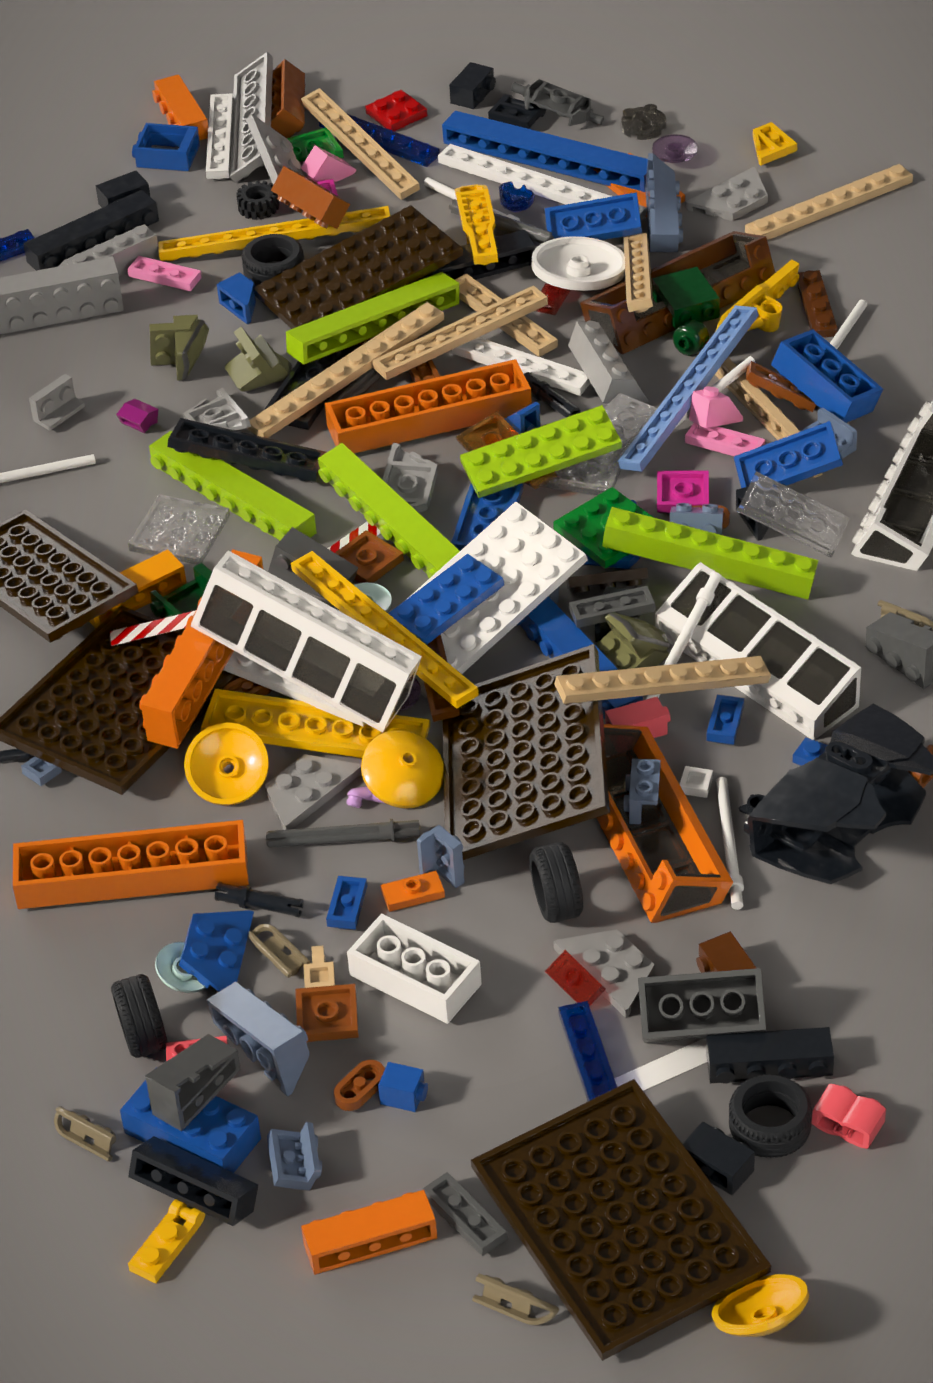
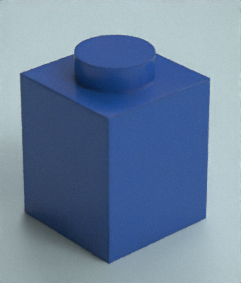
(402, 1087)

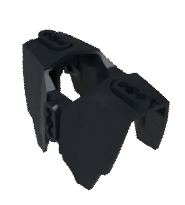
(837, 799)

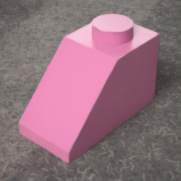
(325, 166)
(713, 408)

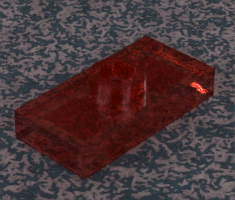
(555, 298)
(575, 979)

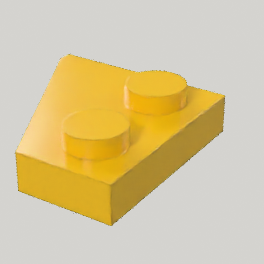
(772, 143)

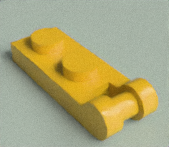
(166, 1241)

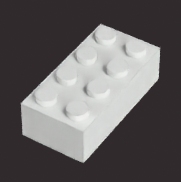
(414, 968)

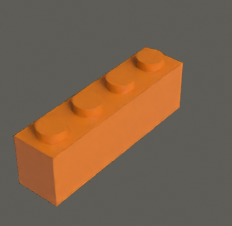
(179, 104)
(369, 1231)

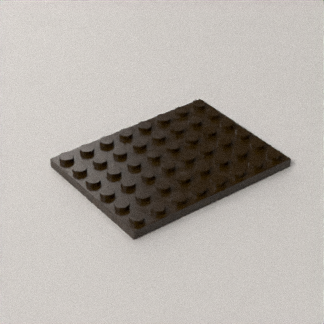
(89, 709)
(524, 758)
(620, 1218)

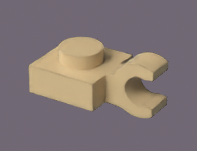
(319, 972)

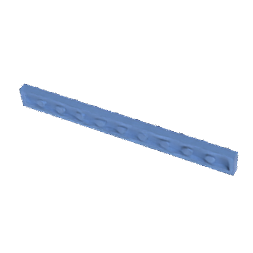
(680, 397)

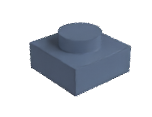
(40, 770)

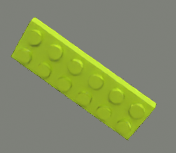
(540, 451)

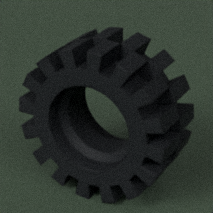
(257, 200)

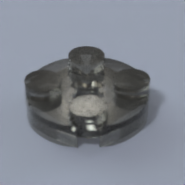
(643, 122)

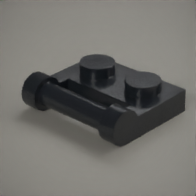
(513, 112)

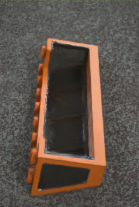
(669, 852)

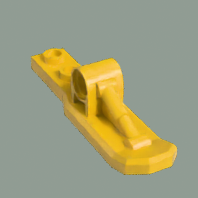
(478, 222)
(764, 297)

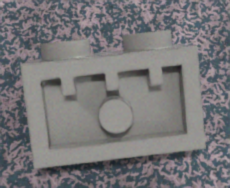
(55, 403)

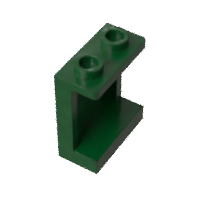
(687, 296)
(184, 598)

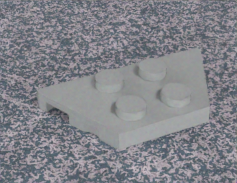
(273, 148)
(733, 197)
(219, 412)
(411, 477)
(308, 786)
(611, 962)

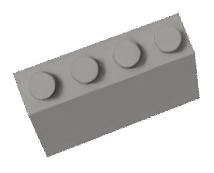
(124, 249)
(603, 363)

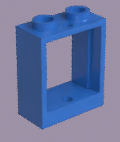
(166, 135)

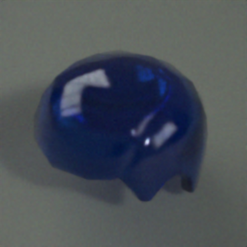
(514, 198)

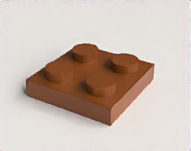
(371, 556)
(327, 1012)

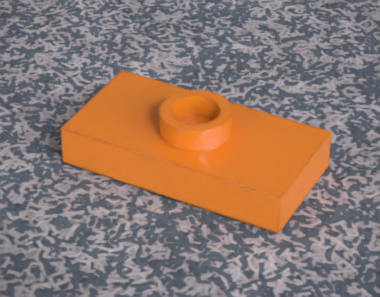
(412, 891)

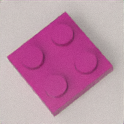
(681, 487)

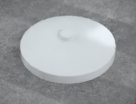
(578, 263)

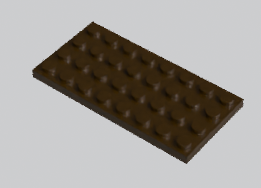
(359, 268)
(53, 580)

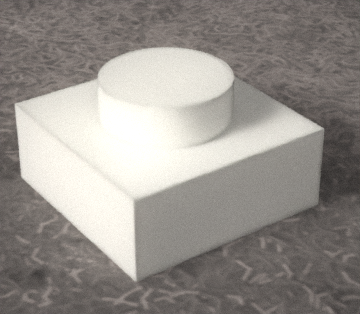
(696, 781)

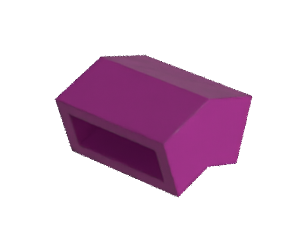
(138, 415)

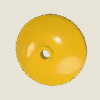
(223, 746)
(394, 779)
(761, 1306)

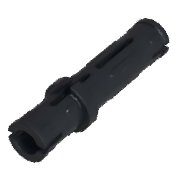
(542, 391)
(247, 897)

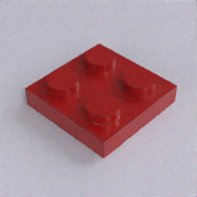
(396, 110)

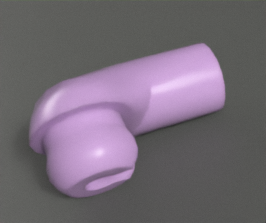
(357, 794)

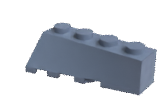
(662, 207)
(262, 1034)

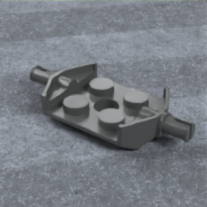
(558, 100)

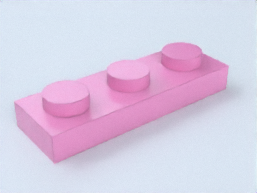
(164, 273)
(722, 440)

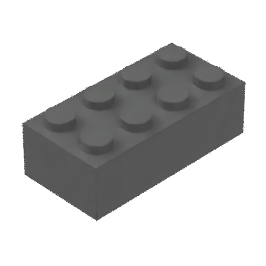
(701, 1005)

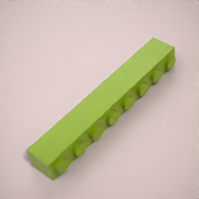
(368, 318)
(233, 490)
(386, 510)
(726, 555)

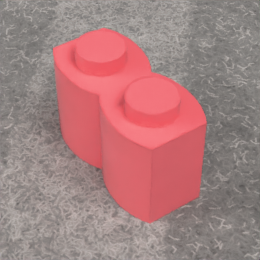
(848, 1115)

